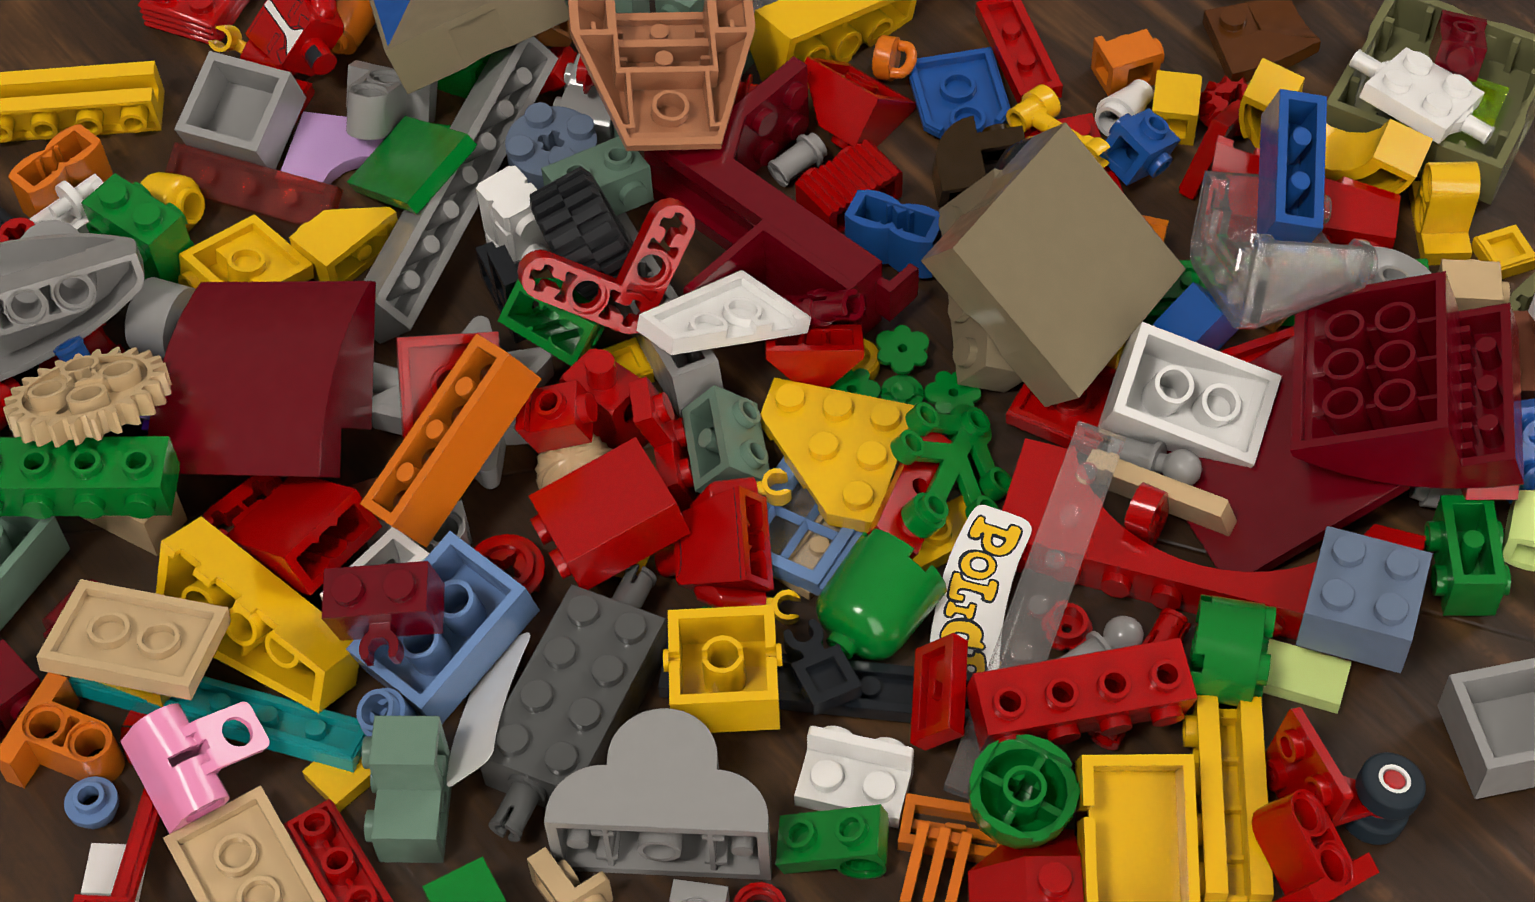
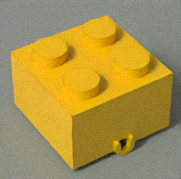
(725, 666)

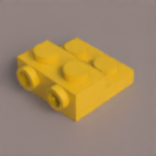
(243, 254)

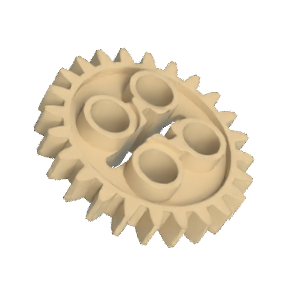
(87, 397)

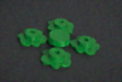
(902, 351)

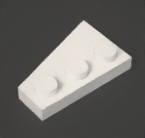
(722, 315)

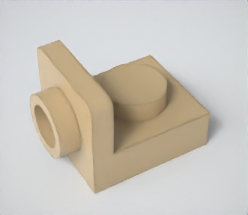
(560, 883)

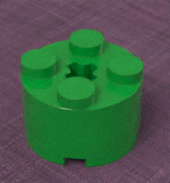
(1231, 648)

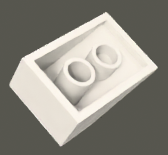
(1189, 397)

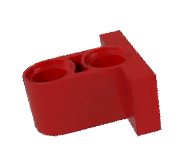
(1307, 849)

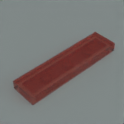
(253, 185)

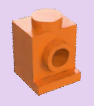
(1125, 59)

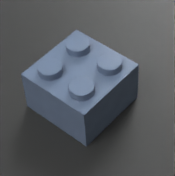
(1364, 599)

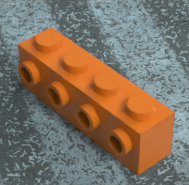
(451, 440)

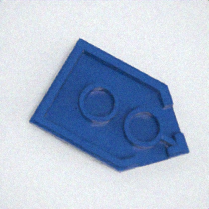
(959, 87)

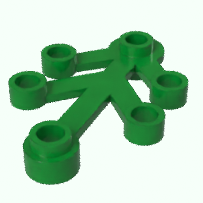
(968, 432)

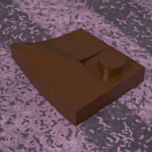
(1256, 31)

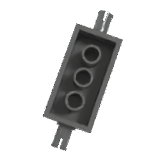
(574, 695)

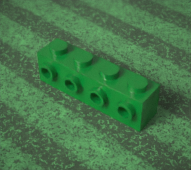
(88, 479)

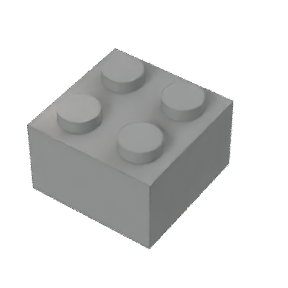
(241, 110)
(1493, 726)

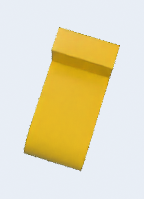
(1444, 209)

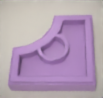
(324, 149)

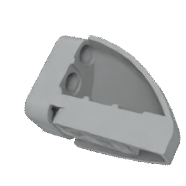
(61, 291)

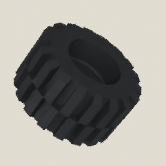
(581, 225)

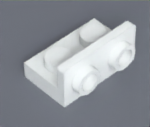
(854, 772)

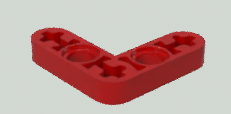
(628, 284)

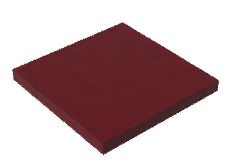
(1281, 499)

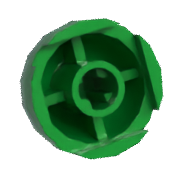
(1023, 791)

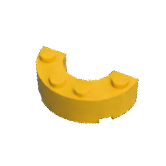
(1380, 158)

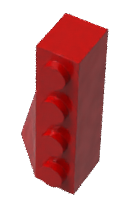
(1357, 207)

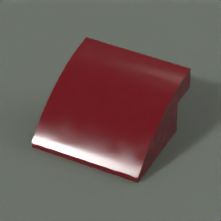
(269, 377)
(1409, 387)

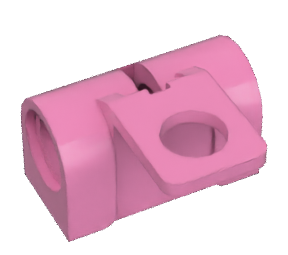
(183, 759)

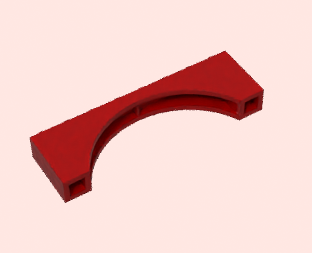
(1134, 569)

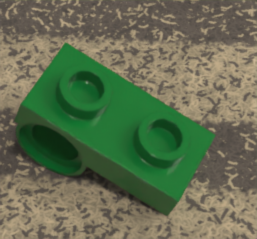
(839, 839)

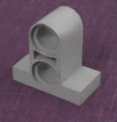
(380, 101)

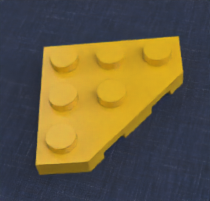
(836, 446)

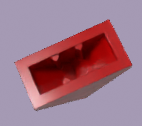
(819, 355)

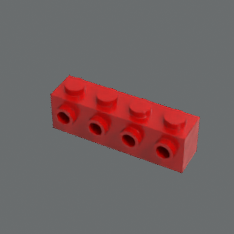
(1083, 694)

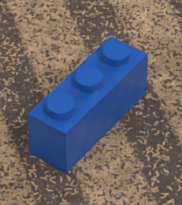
(1292, 166)

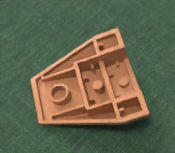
(665, 73)

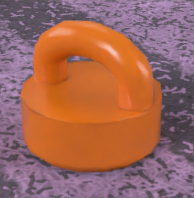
(887, 58)

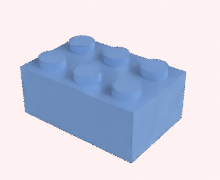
(480, 621)

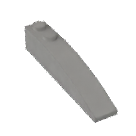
(679, 375)

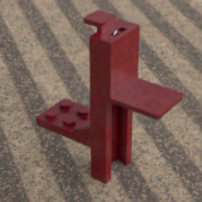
(761, 225)

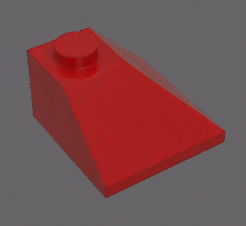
(854, 103)

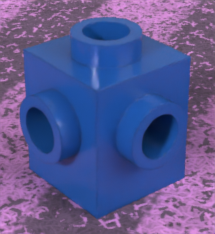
(1140, 146)

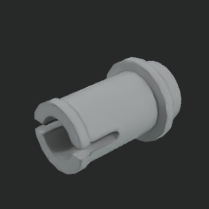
(797, 159)

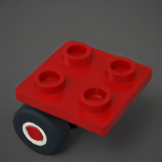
(1370, 807)

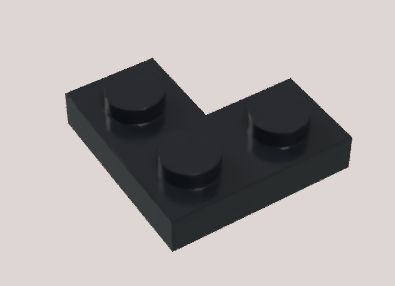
(499, 276)

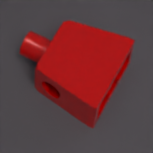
(610, 387)

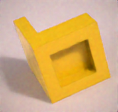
(1177, 102)

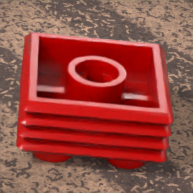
(192, 17)

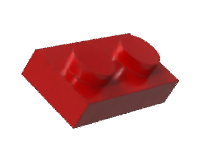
(939, 692)

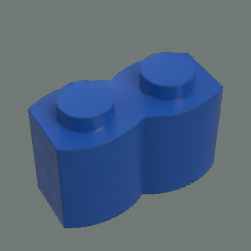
(892, 230)

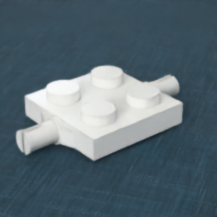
(1422, 95)

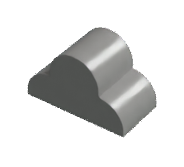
(660, 807)

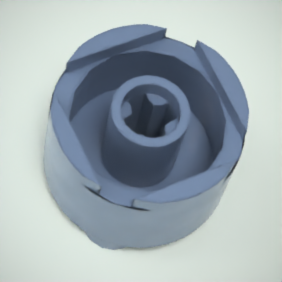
(547, 136)

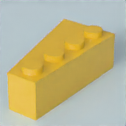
(272, 627)

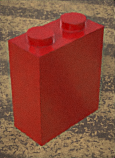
(607, 515)
(305, 529)

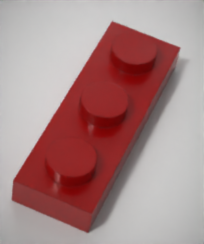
(1017, 46)

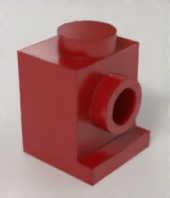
(557, 417)

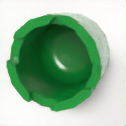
(877, 597)

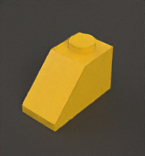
(344, 241)

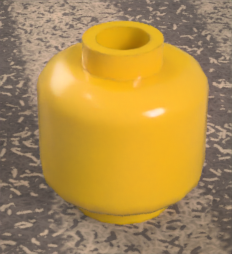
(178, 190)

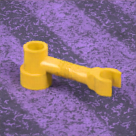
(1039, 111)

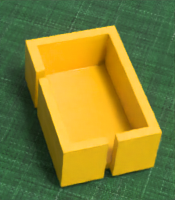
(1138, 828)

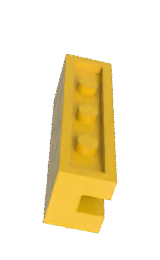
(96, 96)
(1228, 791)

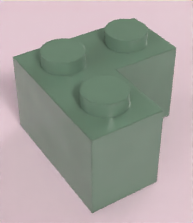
(410, 783)

